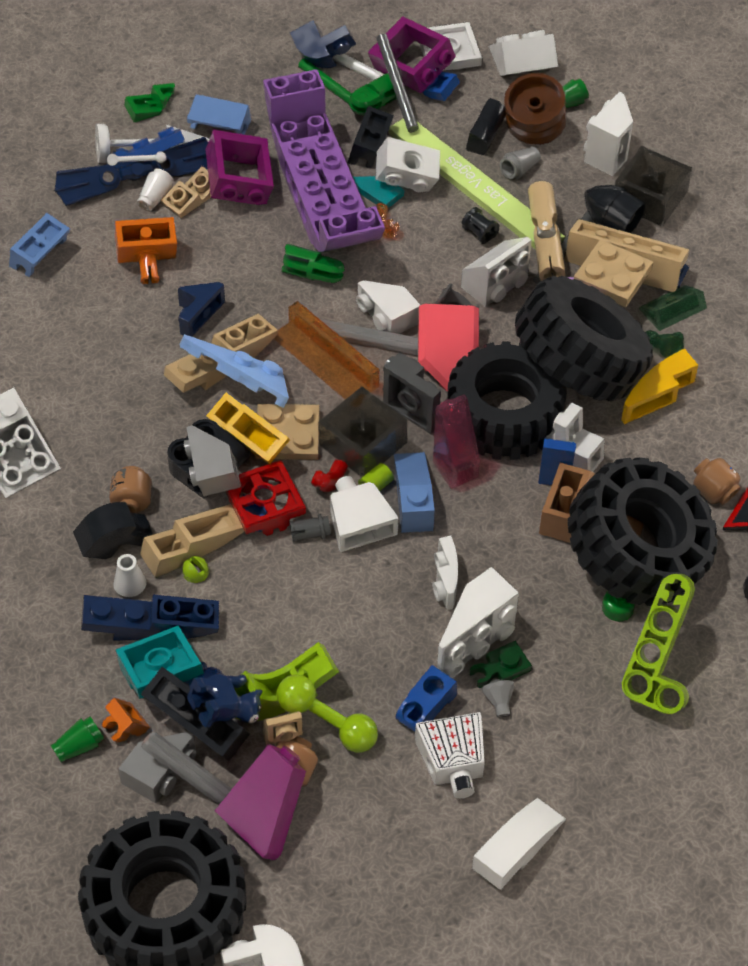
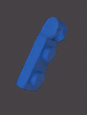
(167, 139)

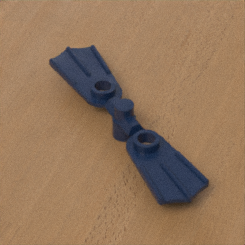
(88, 182)

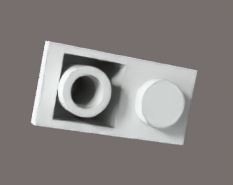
(389, 305)

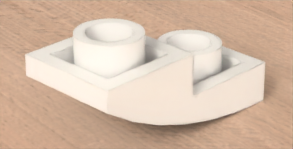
(447, 572)

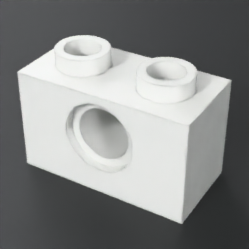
(407, 165)

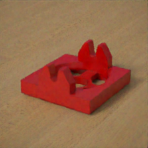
(259, 479)

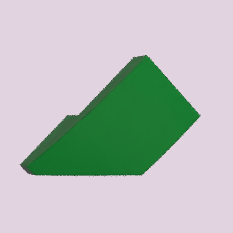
(149, 105)

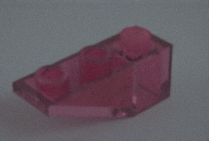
(455, 442)

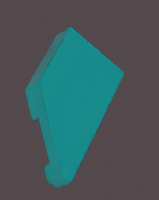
(378, 191)

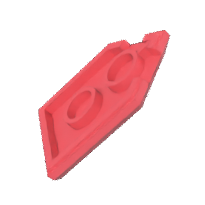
(445, 337)

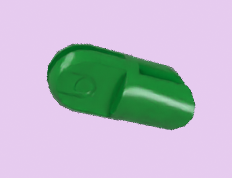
(373, 94)
(311, 265)

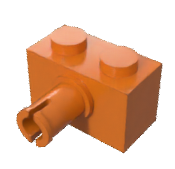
(146, 243)

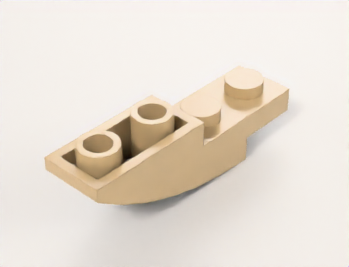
(246, 336)

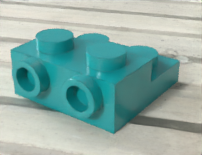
(165, 649)

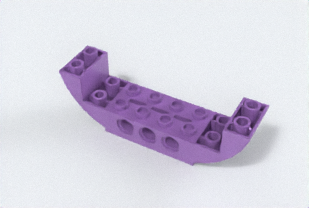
(316, 166)

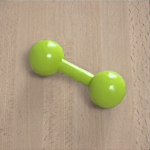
(356, 732)

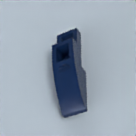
(141, 619)

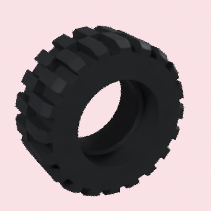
(507, 369)

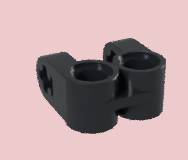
(177, 452)

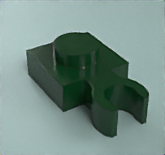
(504, 662)

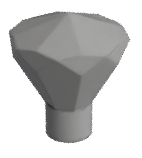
(499, 694)

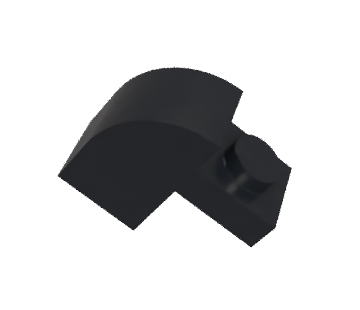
(108, 528)

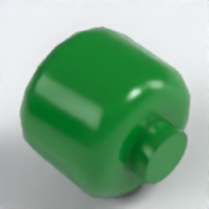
(617, 608)

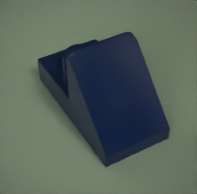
(198, 305)

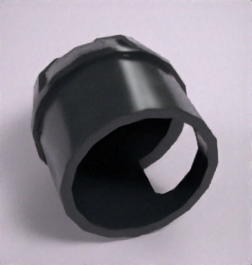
(614, 207)

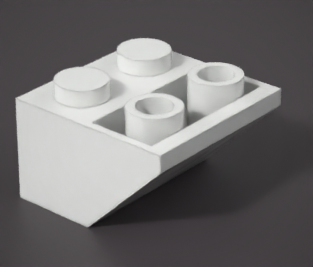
(527, 54)
(609, 136)
(498, 271)

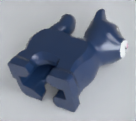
(222, 700)

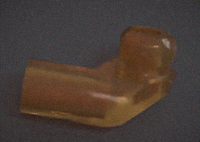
(390, 228)

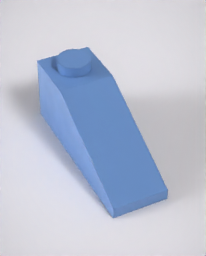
(414, 492)

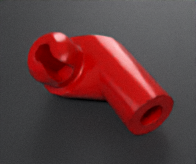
(327, 481)

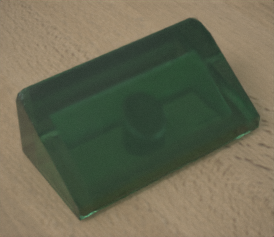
(674, 307)

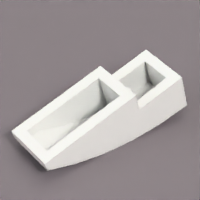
(516, 842)

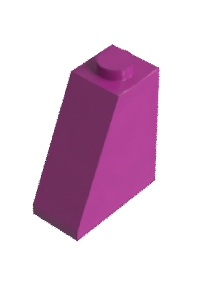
(265, 800)

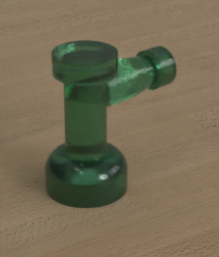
(666, 343)

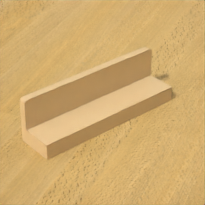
(666, 257)

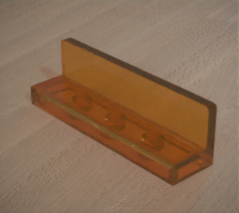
(326, 353)

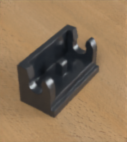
(370, 136)

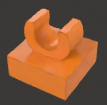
(126, 717)

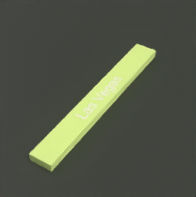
(473, 182)

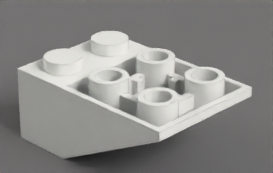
(23, 450)
(480, 618)

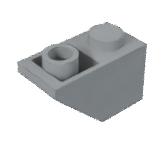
(213, 462)
(148, 775)

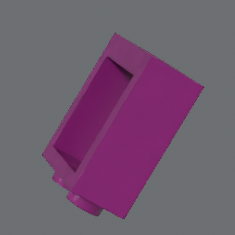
(400, 37)
(239, 149)

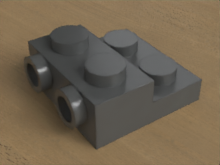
(409, 392)

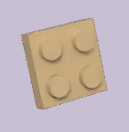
(614, 271)
(299, 424)

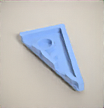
(242, 367)

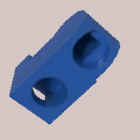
(427, 698)

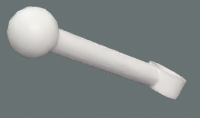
(113, 159)

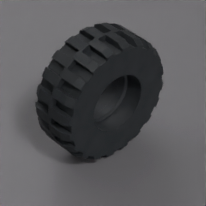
(583, 338)
(660, 501)
(155, 846)

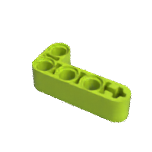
(665, 641)

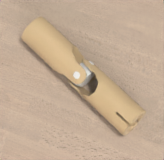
(544, 218)

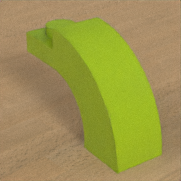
(313, 664)

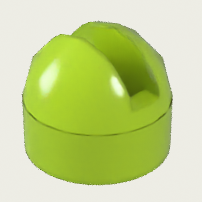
(191, 572)

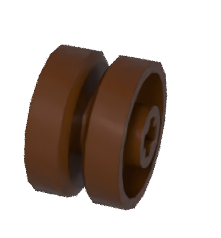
(535, 108)

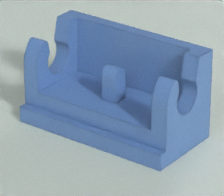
(219, 114)
(37, 243)

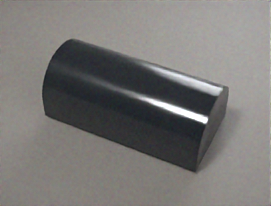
(486, 127)

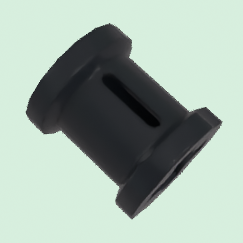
(480, 225)

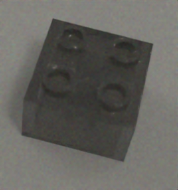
(657, 182)
(362, 431)

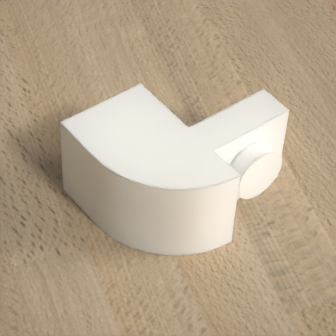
(569, 428)
(269, 948)

